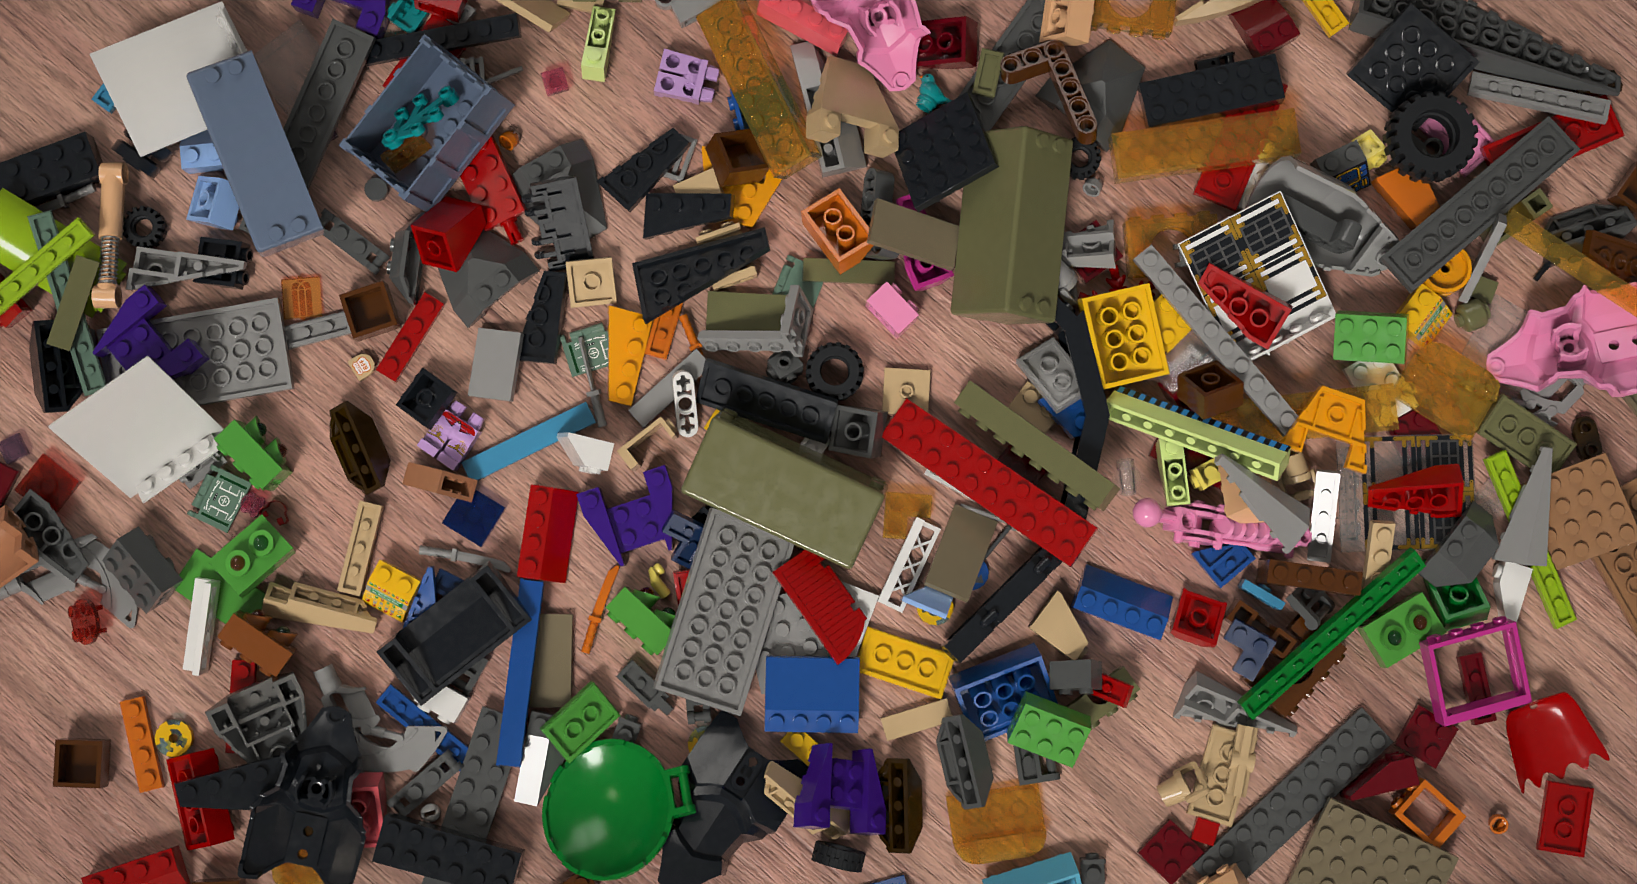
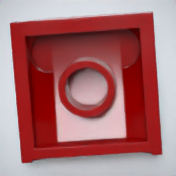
(1198, 619)

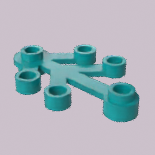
(414, 126)

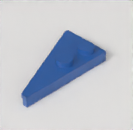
(425, 596)

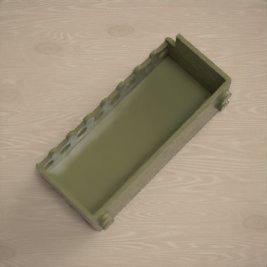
(1014, 230)
(784, 488)

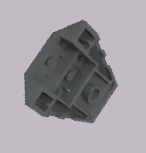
(1110, 84)
(565, 161)
(486, 276)
(261, 717)

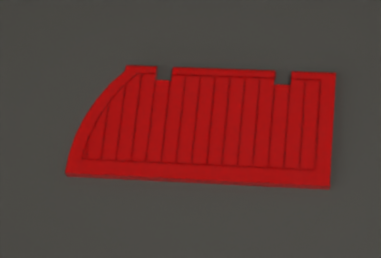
(823, 603)

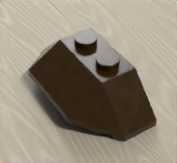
(359, 447)
(903, 804)

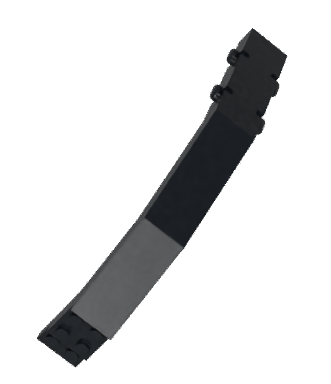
(1076, 341)

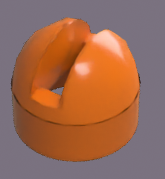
(509, 140)
(1501, 825)

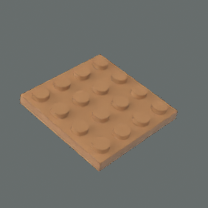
(1587, 512)

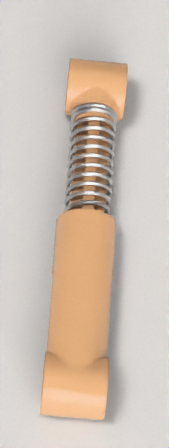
(113, 180)

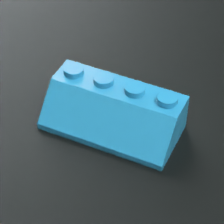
(1054, 870)

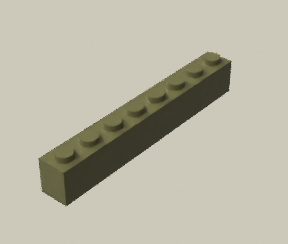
(1037, 446)

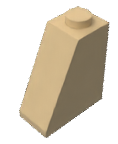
(1059, 628)

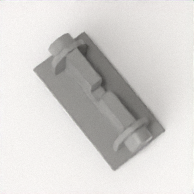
(198, 473)

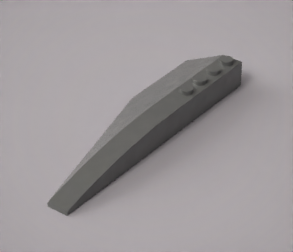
(1497, 44)

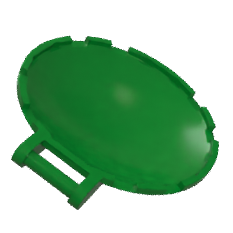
(612, 809)

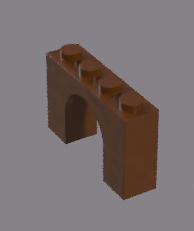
(1310, 577)
(1287, 703)

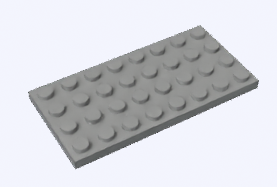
(243, 346)
(723, 614)

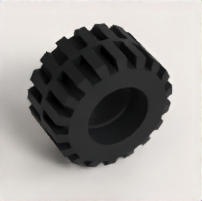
(843, 353)

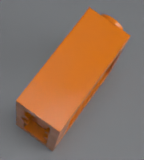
(1443, 829)

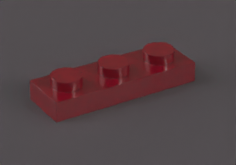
(1475, 682)

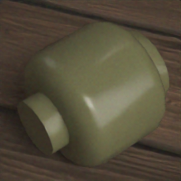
(1472, 315)

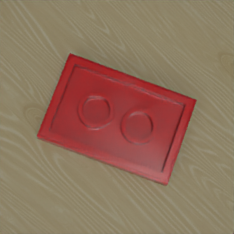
(1564, 818)

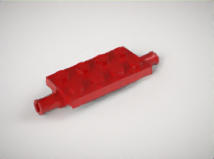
(493, 187)

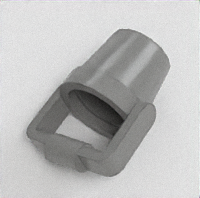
(1068, 284)

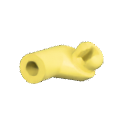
(656, 582)

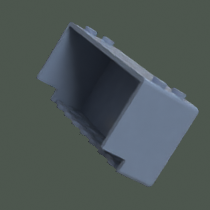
(255, 153)

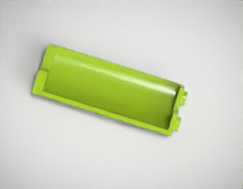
(18, 242)

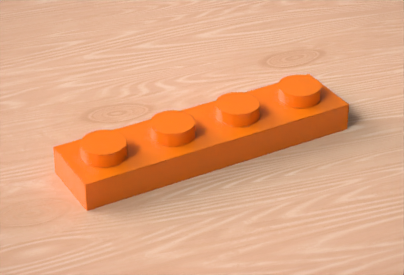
(142, 744)

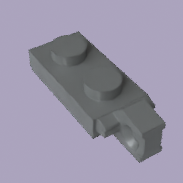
(641, 685)

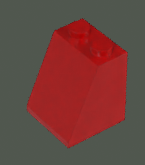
(448, 233)

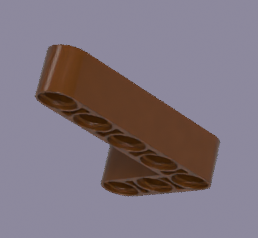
(1066, 82)

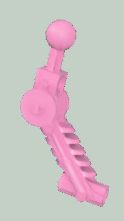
(1187, 525)

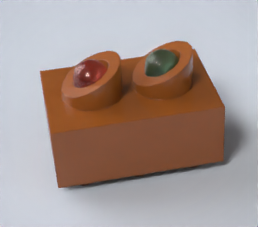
(258, 644)

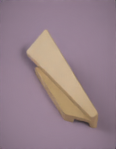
(317, 607)
(783, 789)

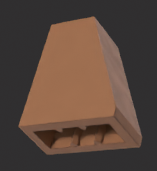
(440, 482)

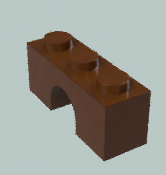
(1250, 616)

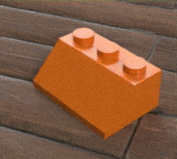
(837, 230)

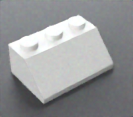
(586, 452)

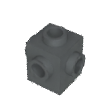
(784, 367)

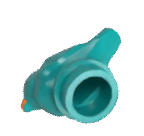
(930, 94)

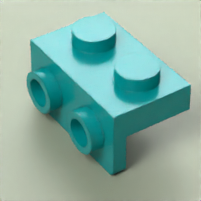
(406, 16)

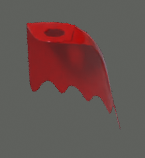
(1550, 738)

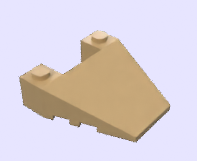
(853, 97)

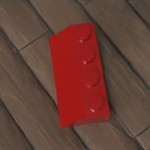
(548, 534)
(200, 825)
(157, 868)

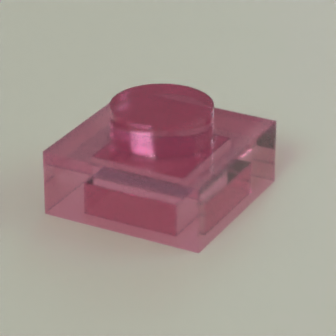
(555, 81)

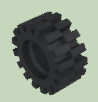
(1093, 160)
(137, 215)

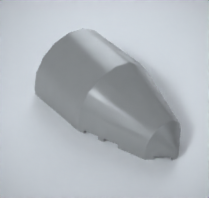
(1337, 202)

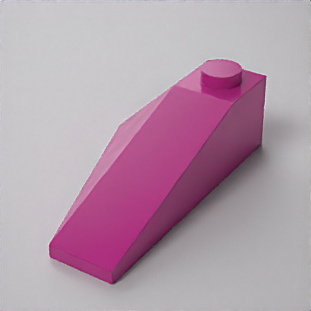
(921, 274)

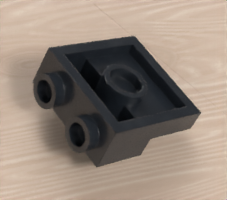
(230, 250)
(426, 398)

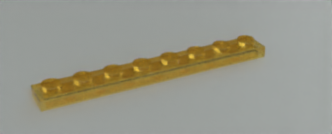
(1572, 261)

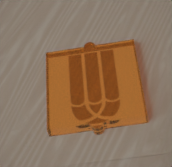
(301, 298)

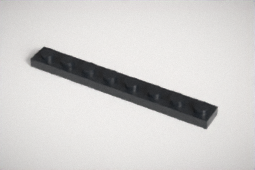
(450, 37)

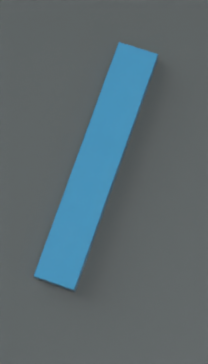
(528, 442)

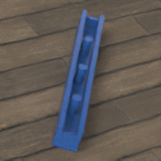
(520, 677)

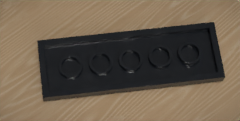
(767, 400)

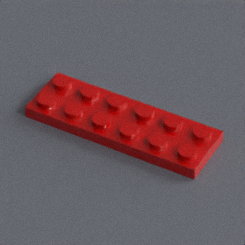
(1583, 133)
(1228, 185)

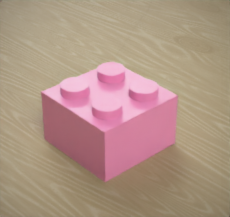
(892, 309)

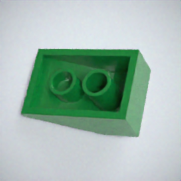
(1458, 604)

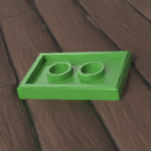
(580, 721)

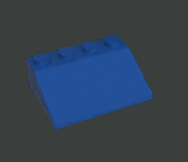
(994, 689)
(811, 694)

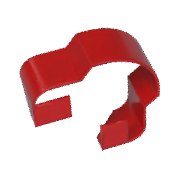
(280, 520)

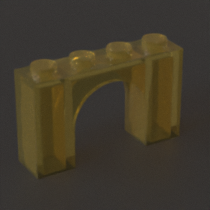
(1154, 22)
(1140, 233)

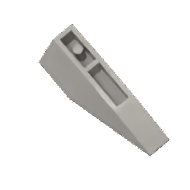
(844, 151)

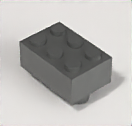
(142, 569)

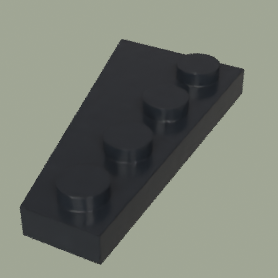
(637, 176)
(681, 211)
(545, 320)

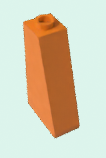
(1407, 198)

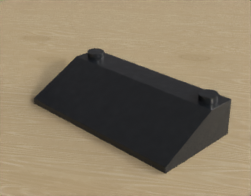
(454, 633)

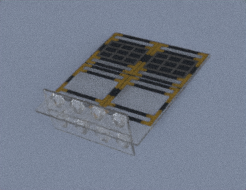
(1390, 458)

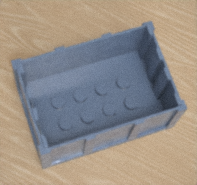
(453, 138)

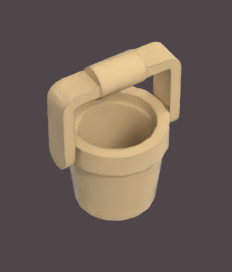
(1297, 472)
(1176, 788)

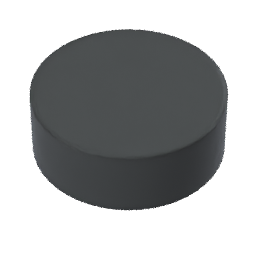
(376, 189)

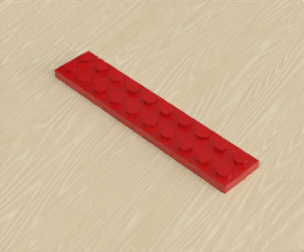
(989, 482)

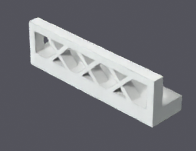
(903, 556)
(201, 625)

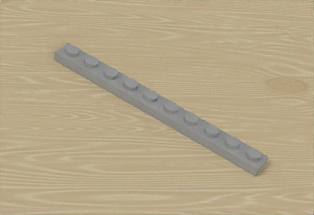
(1216, 338)

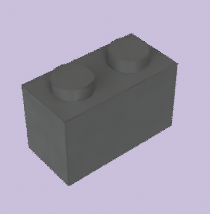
(1076, 676)

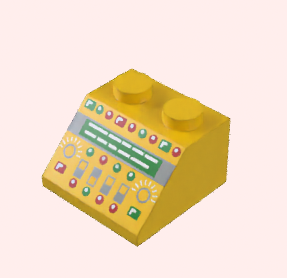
(1426, 315)
(391, 590)

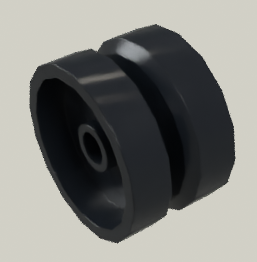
(143, 163)

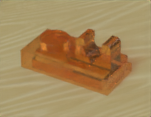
(406, 153)

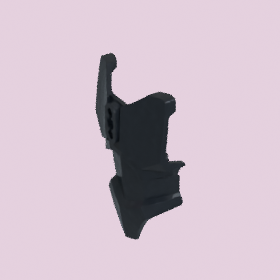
(315, 793)
(725, 812)

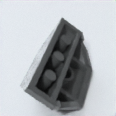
(1599, 217)
(406, 263)
(1463, 549)
(964, 761)

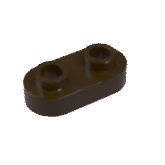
(1586, 439)

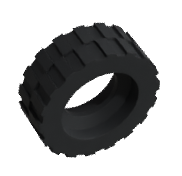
(838, 856)

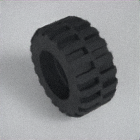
(1453, 119)

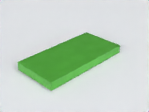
(228, 599)

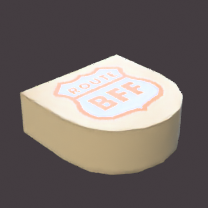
(362, 366)

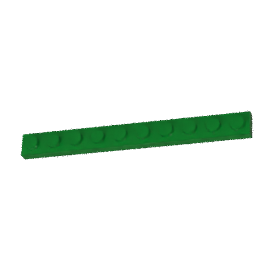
(1331, 633)

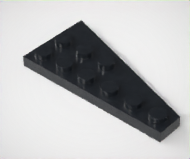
(679, 275)
(231, 787)

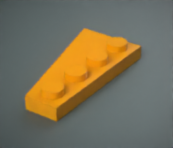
(626, 351)

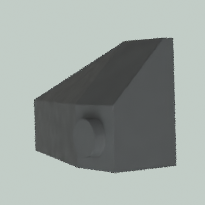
(51, 536)

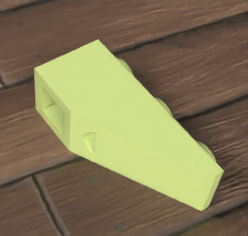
(598, 44)
(1173, 472)

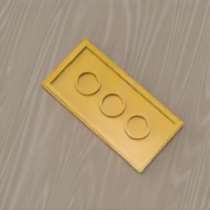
(904, 663)

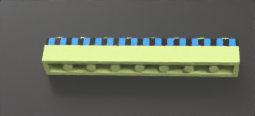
(1192, 432)

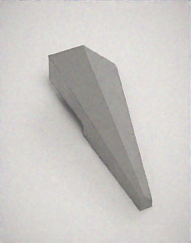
(1090, 247)
(161, 267)
(1281, 512)
(1527, 532)
(1212, 701)

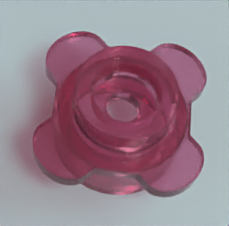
(248, 501)

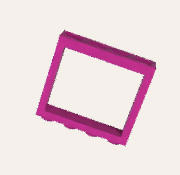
(1518, 697)

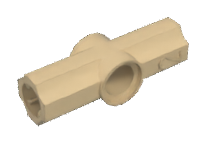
(1241, 760)

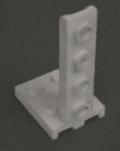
(791, 337)

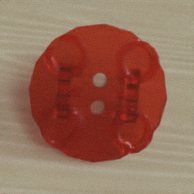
(85, 621)

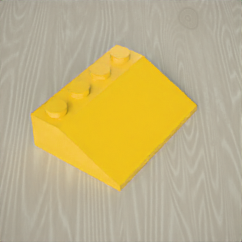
(1125, 335)

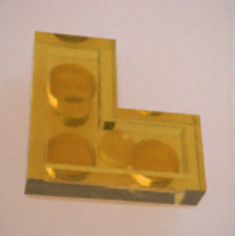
(899, 507)

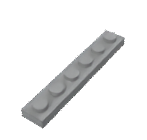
(1539, 98)

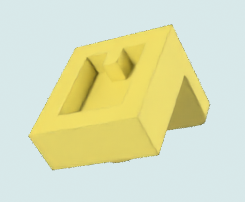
(1372, 149)
(1204, 475)

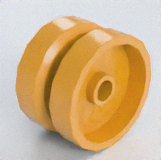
(1455, 275)

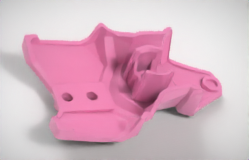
(884, 34)
(1572, 345)

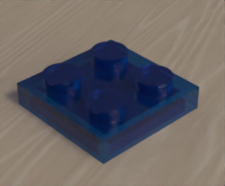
(474, 519)

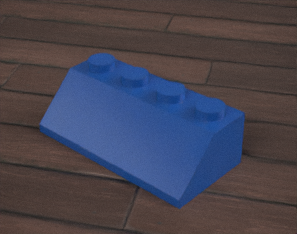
(1122, 602)

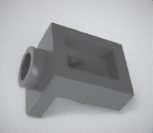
(627, 728)
(1092, 869)

